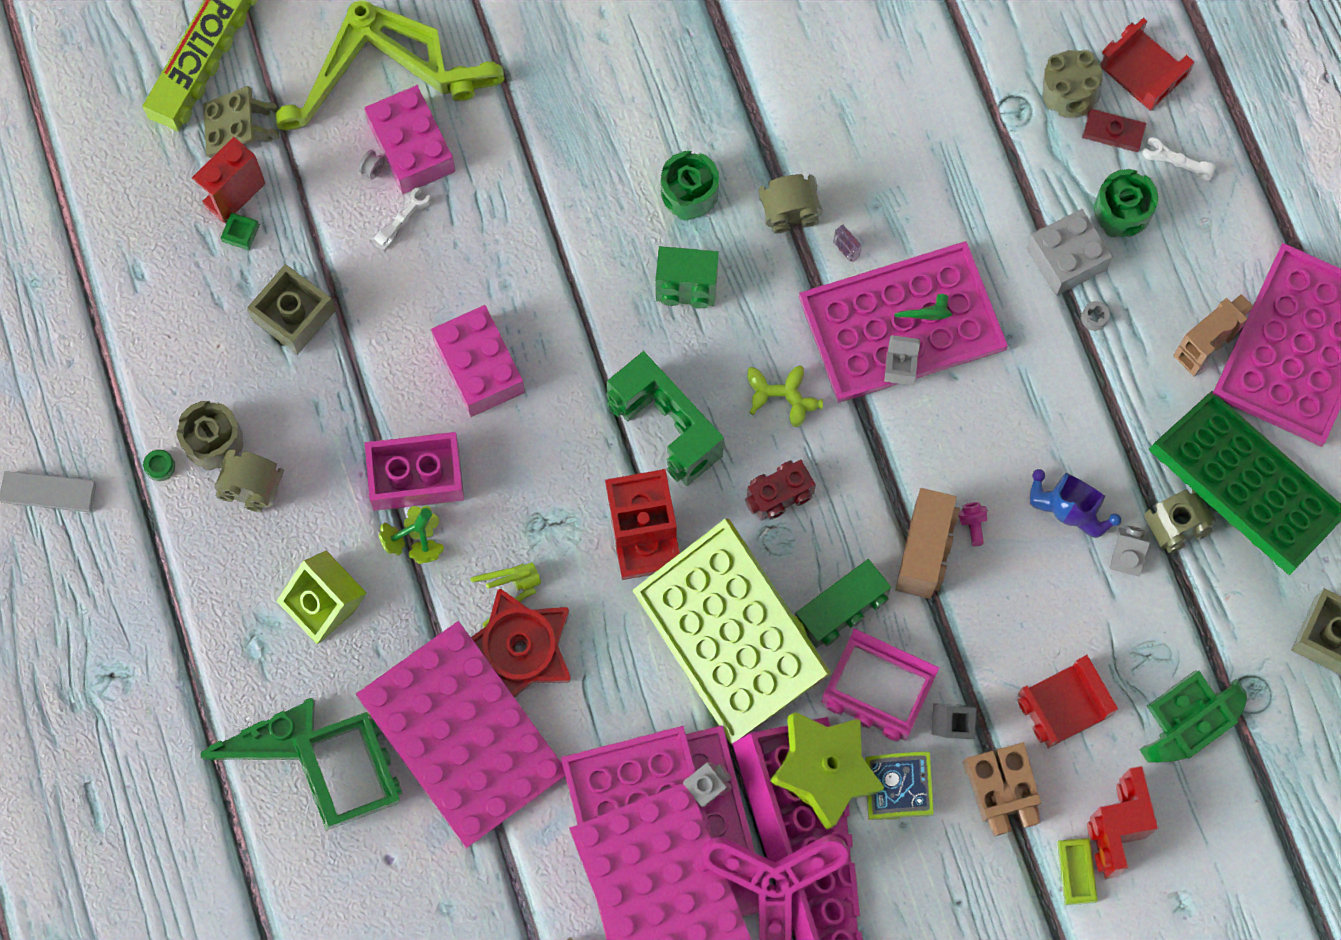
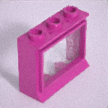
(879, 685)

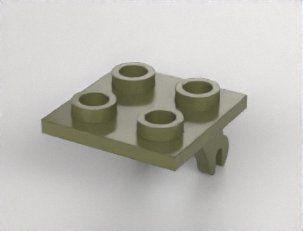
(232, 117)

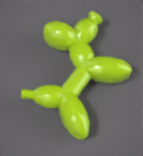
(789, 390)

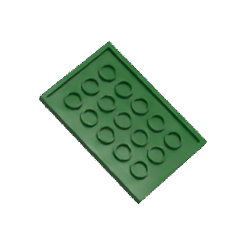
(1249, 482)

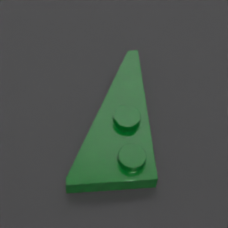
(268, 738)

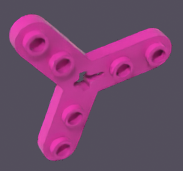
(755, 871)

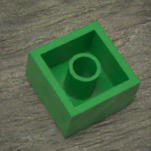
(686, 276)

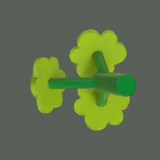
(419, 526)

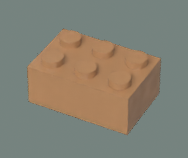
(927, 543)

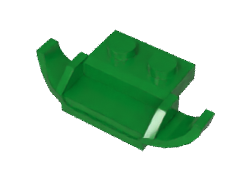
(1192, 717)

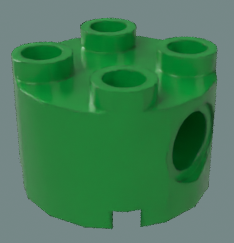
(689, 185)
(1125, 203)

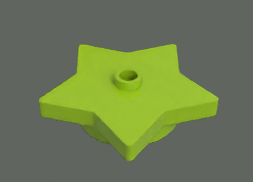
(826, 766)

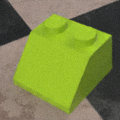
(321, 596)

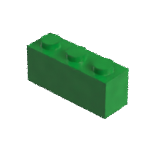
(844, 604)

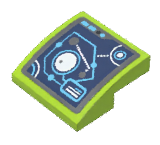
(905, 784)

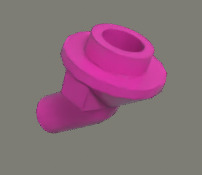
(972, 515)

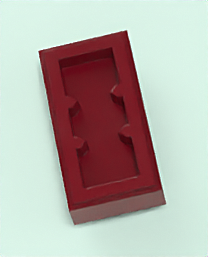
(1114, 130)

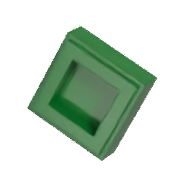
(240, 231)

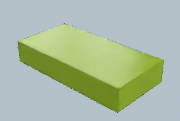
(1077, 871)

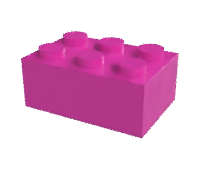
(410, 139)
(478, 360)
(414, 471)

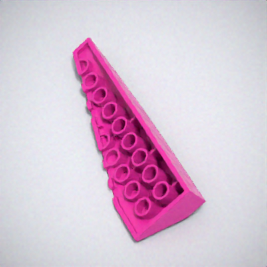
(786, 824)

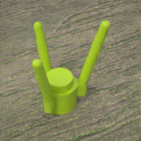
(522, 576)

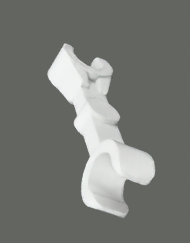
(1203, 170)
(387, 234)

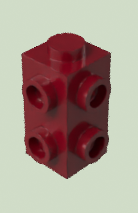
(773, 493)

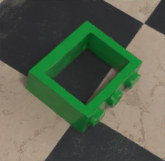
(379, 759)

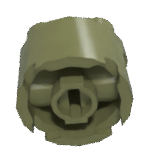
(1072, 83)
(790, 202)
(208, 432)
(248, 480)
(1186, 505)

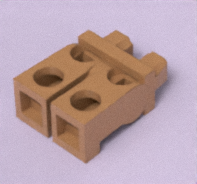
(1212, 333)
(1004, 787)

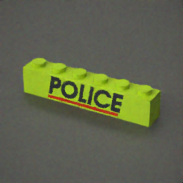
(195, 61)

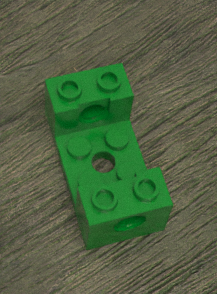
(699, 441)

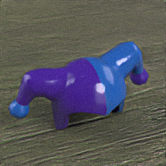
(1072, 503)

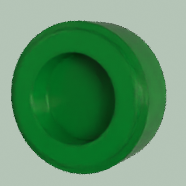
(159, 465)

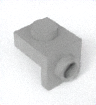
(902, 360)
(1130, 550)
(708, 783)

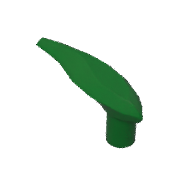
(935, 312)

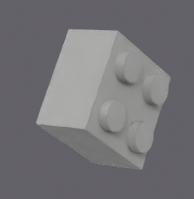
(1069, 252)

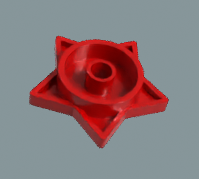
(537, 629)

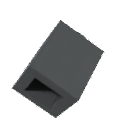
(954, 721)

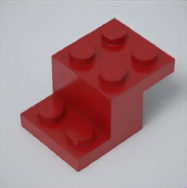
(642, 522)
(1122, 822)

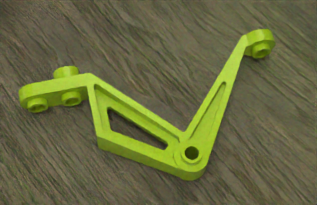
(364, 25)

